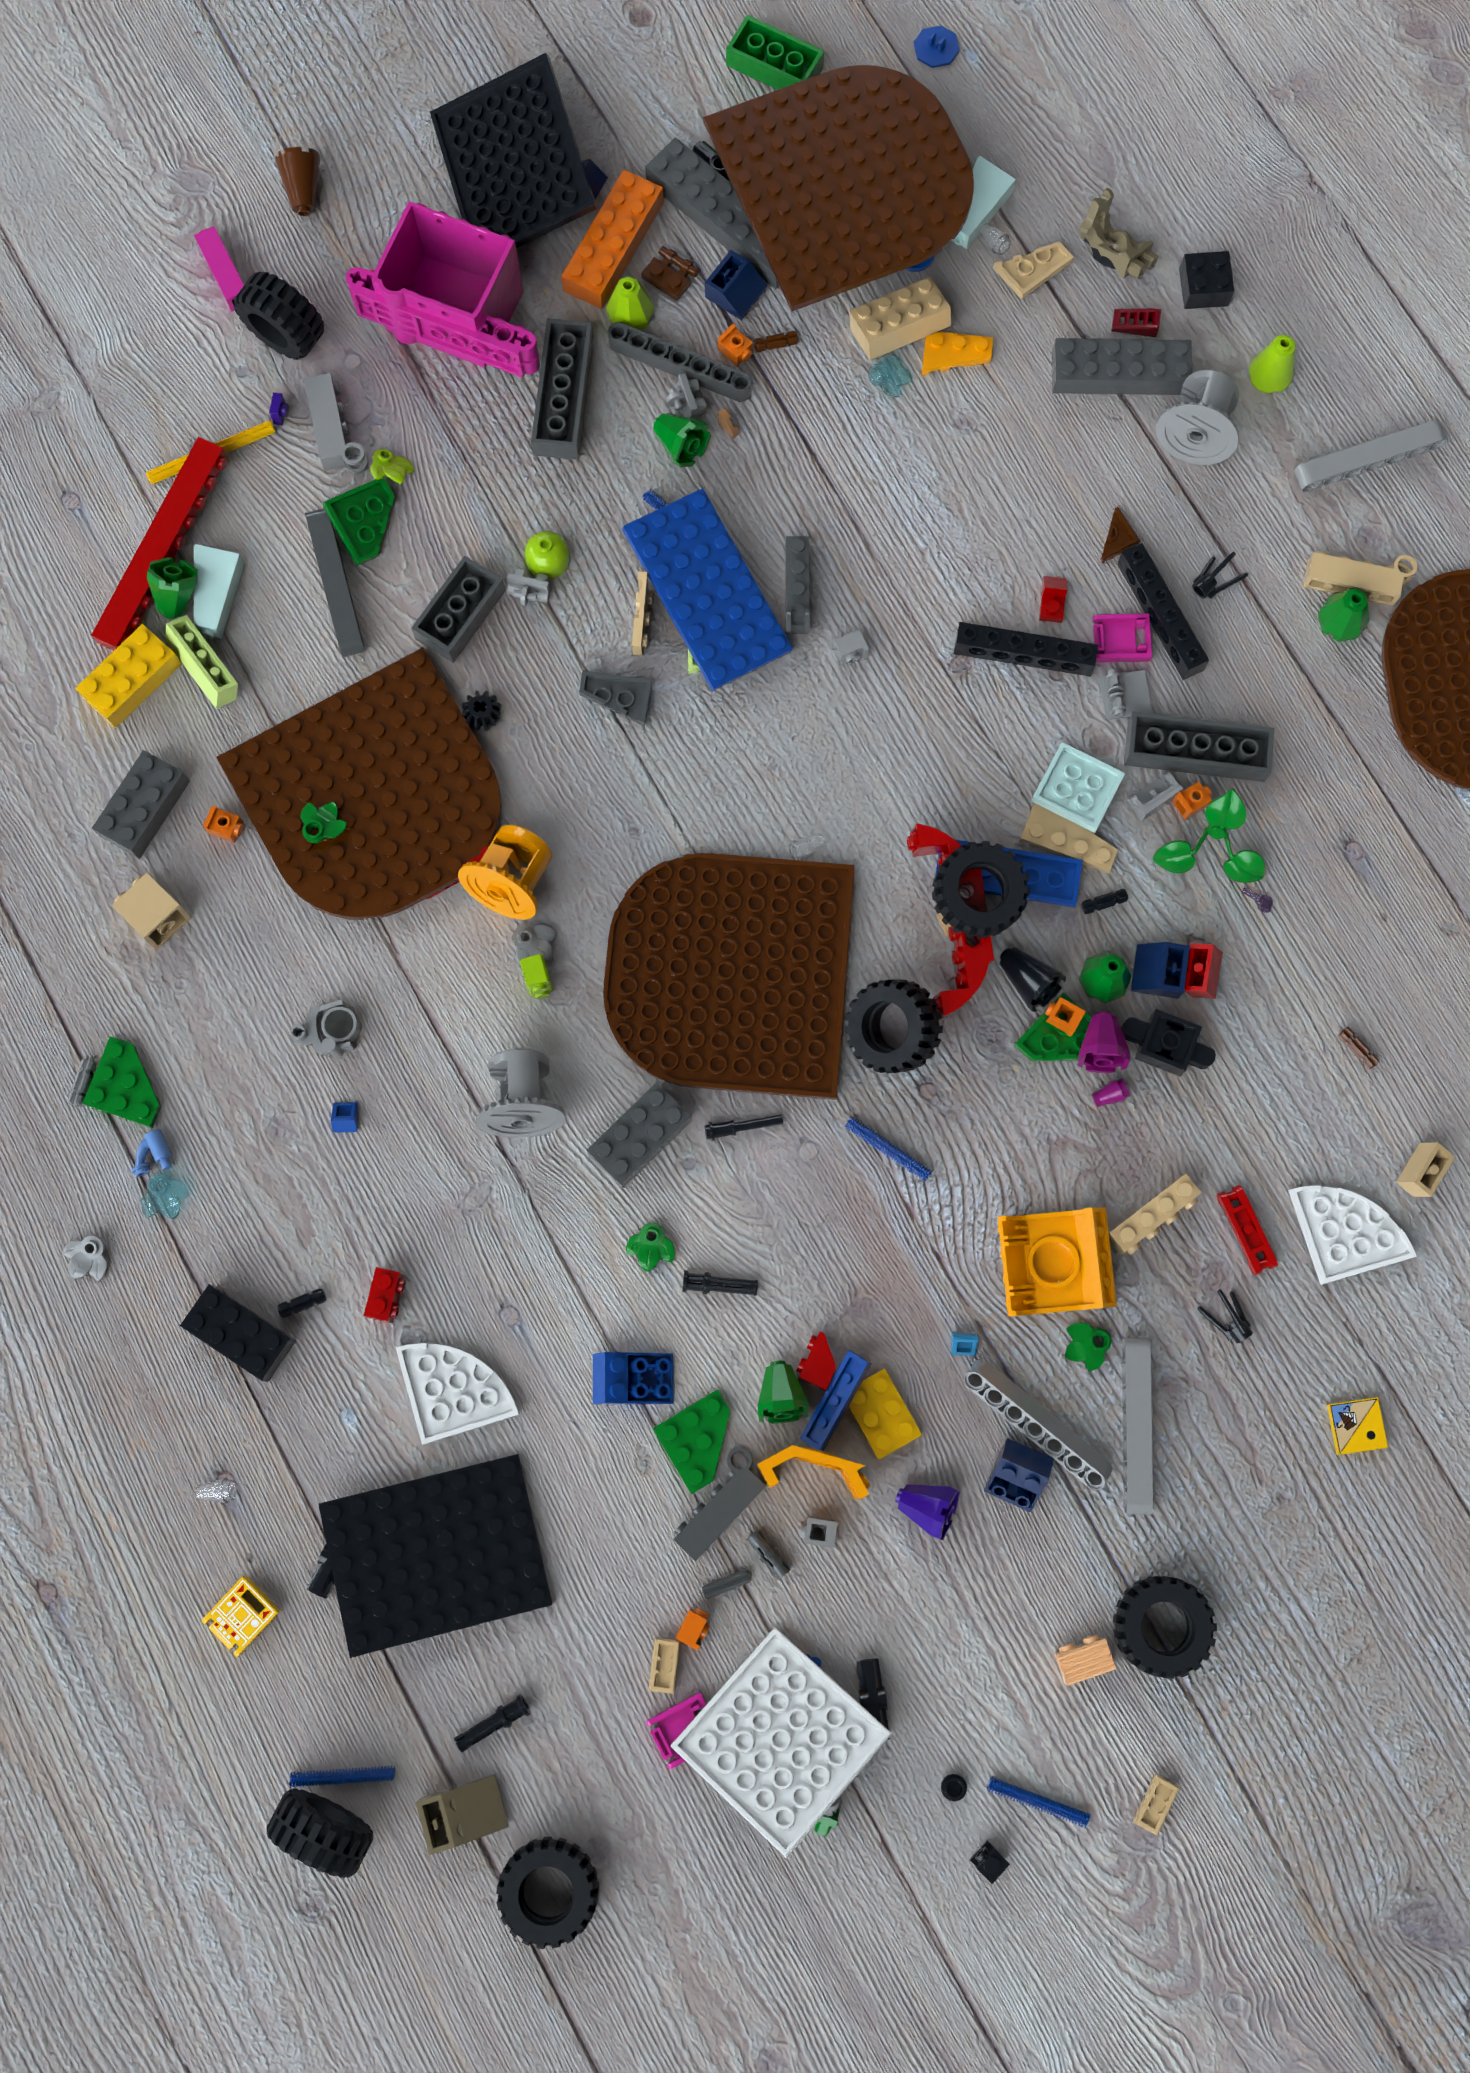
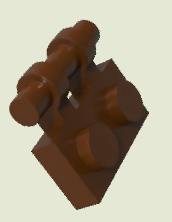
(667, 279)

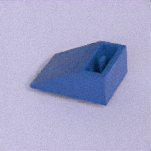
(632, 1378)

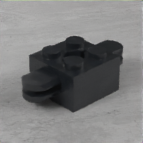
(1168, 1042)

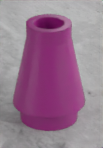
(1111, 1093)

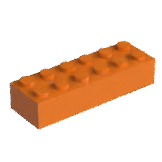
(612, 239)

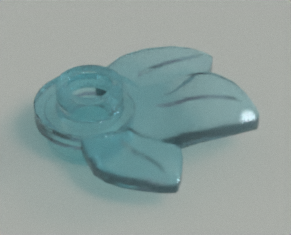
(891, 375)
(163, 1200)

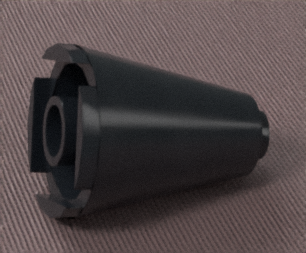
(1032, 978)

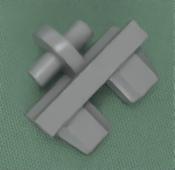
(683, 398)
(528, 588)

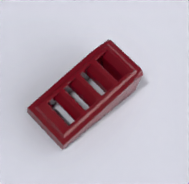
(1137, 314)

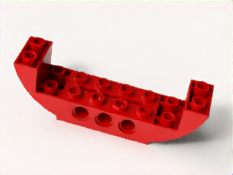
(970, 960)

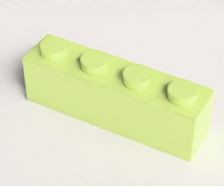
(201, 661)

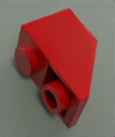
(819, 1365)

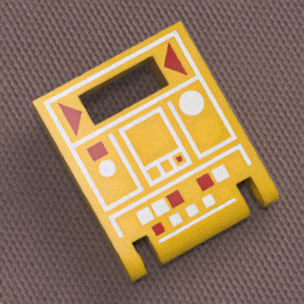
(237, 1620)

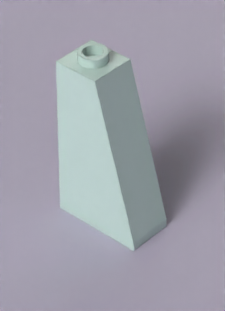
(990, 192)
(215, 588)

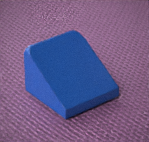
(344, 1117)

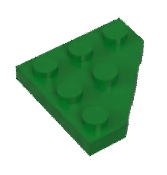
(361, 518)
(1049, 1043)
(123, 1085)
(695, 1439)

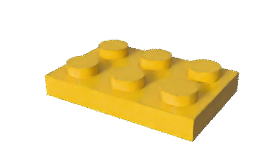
(883, 1415)

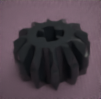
(485, 703)

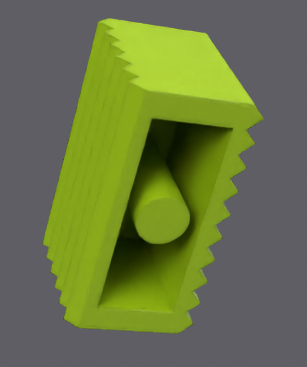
(536, 976)

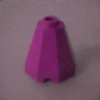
(1104, 1045)

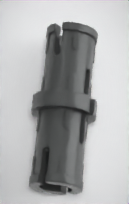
(768, 1554)

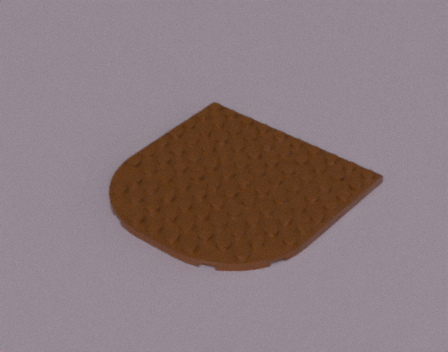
(845, 177)
(1430, 675)
(402, 780)
(733, 973)

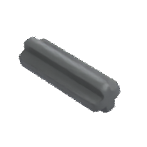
(726, 1584)

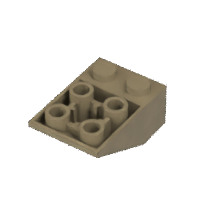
(461, 1814)

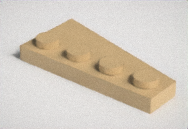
(1067, 839)

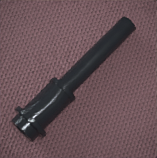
(730, 1128)

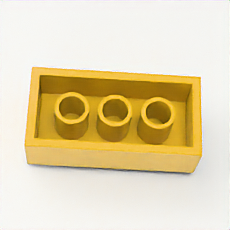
(128, 675)

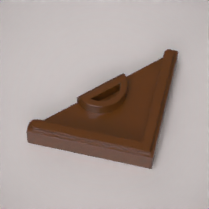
(1119, 537)

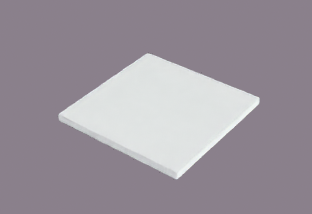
(781, 1741)

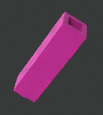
(219, 264)

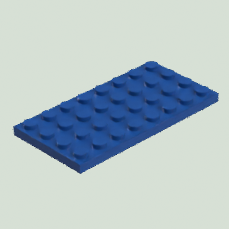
(707, 589)

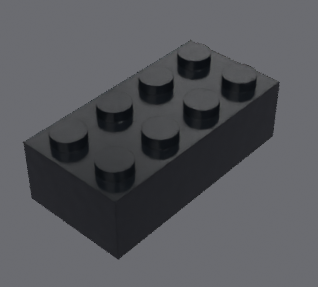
(238, 1333)

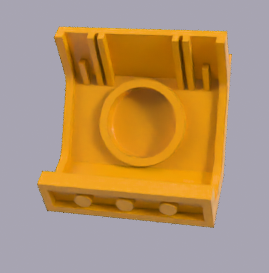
(1057, 1261)
(856, 1482)

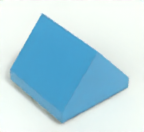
(964, 1343)

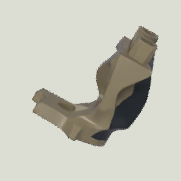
(1124, 253)

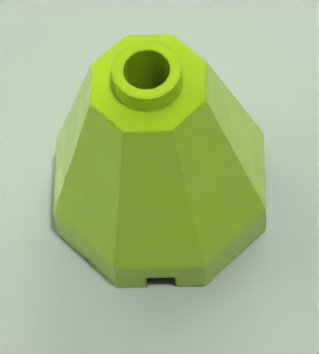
(630, 304)

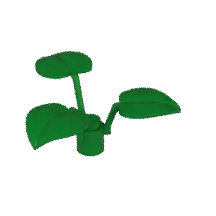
(1221, 813)

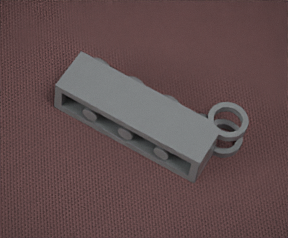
(328, 425)

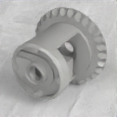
(1200, 426)
(520, 1109)

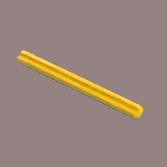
(229, 444)

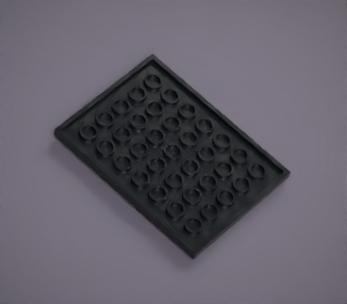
(514, 154)
(434, 1555)

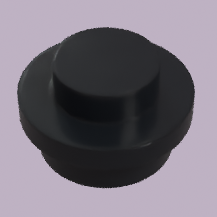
(953, 1787)

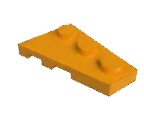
(951, 350)

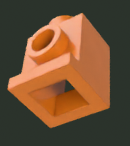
(735, 353)
(1187, 805)
(214, 823)
(1072, 1012)
(693, 1627)

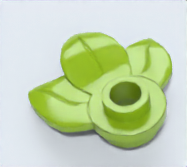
(390, 465)

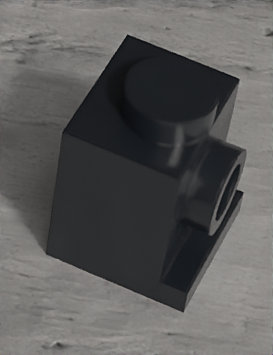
(989, 1862)

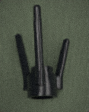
(1205, 585)
(1239, 1328)

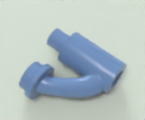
(156, 1143)

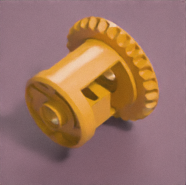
(491, 880)

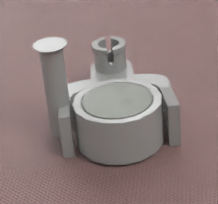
(338, 1025)

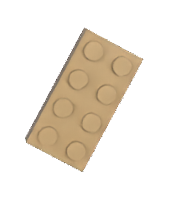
(900, 318)

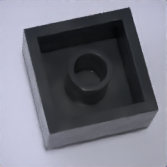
(1206, 280)

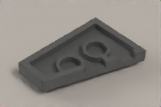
(618, 693)

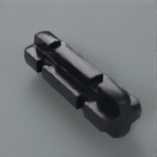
(1104, 901)
(301, 1303)

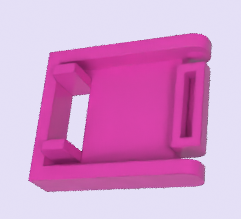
(1117, 637)
(672, 1724)

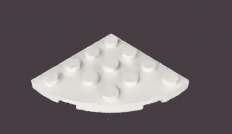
(1347, 1232)
(452, 1391)

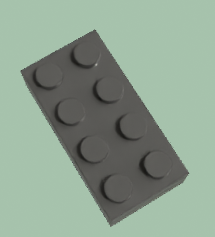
(458, 609)
(141, 804)
(639, 1135)

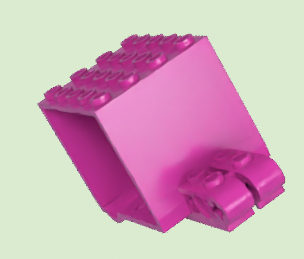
(448, 290)

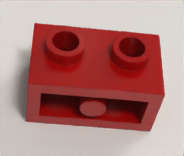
(1203, 970)
(384, 1295)

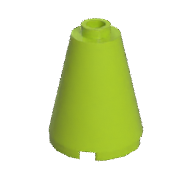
(1274, 366)

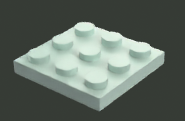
(1078, 787)

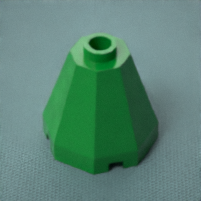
(682, 437)
(171, 585)
(1344, 615)
(1105, 977)
(781, 1395)

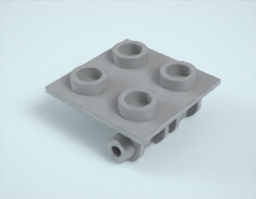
(1125, 693)

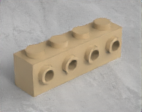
(1154, 1213)

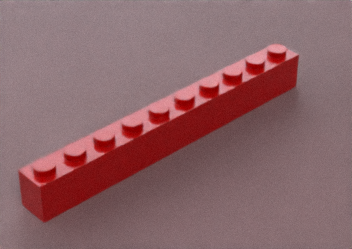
(161, 541)

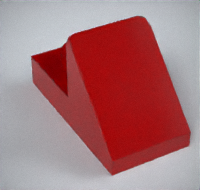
(1053, 599)

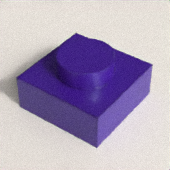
(278, 408)

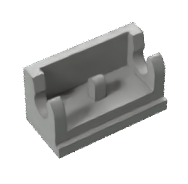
(1154, 796)

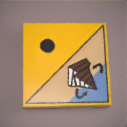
(1357, 1426)

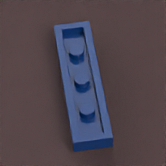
(835, 1400)

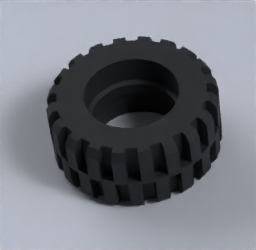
(279, 315)
(998, 863)
(866, 1032)
(1198, 1634)
(319, 1833)
(516, 1912)

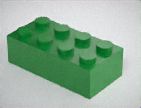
(772, 55)

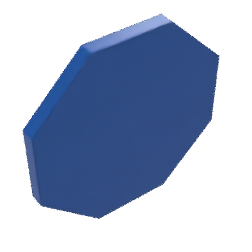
(936, 46)

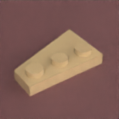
(1032, 270)
(642, 619)

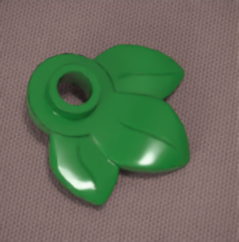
(322, 819)
(650, 1250)
(1083, 1345)

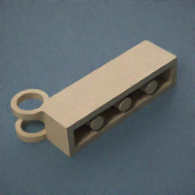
(1342, 574)

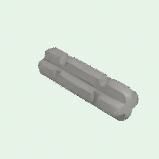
(81, 1082)

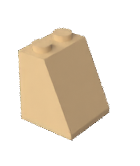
(151, 911)

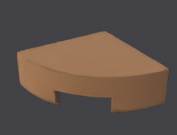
(725, 423)

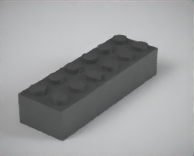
(1120, 366)
(562, 388)
(1199, 746)

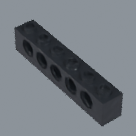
(1163, 611)
(1025, 649)

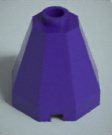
(929, 1507)

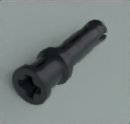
(750, 1286)
(502, 1718)

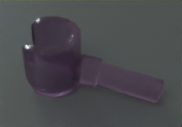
(1265, 901)

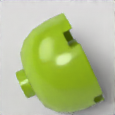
(547, 554)

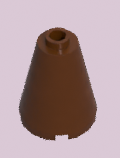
(300, 177)

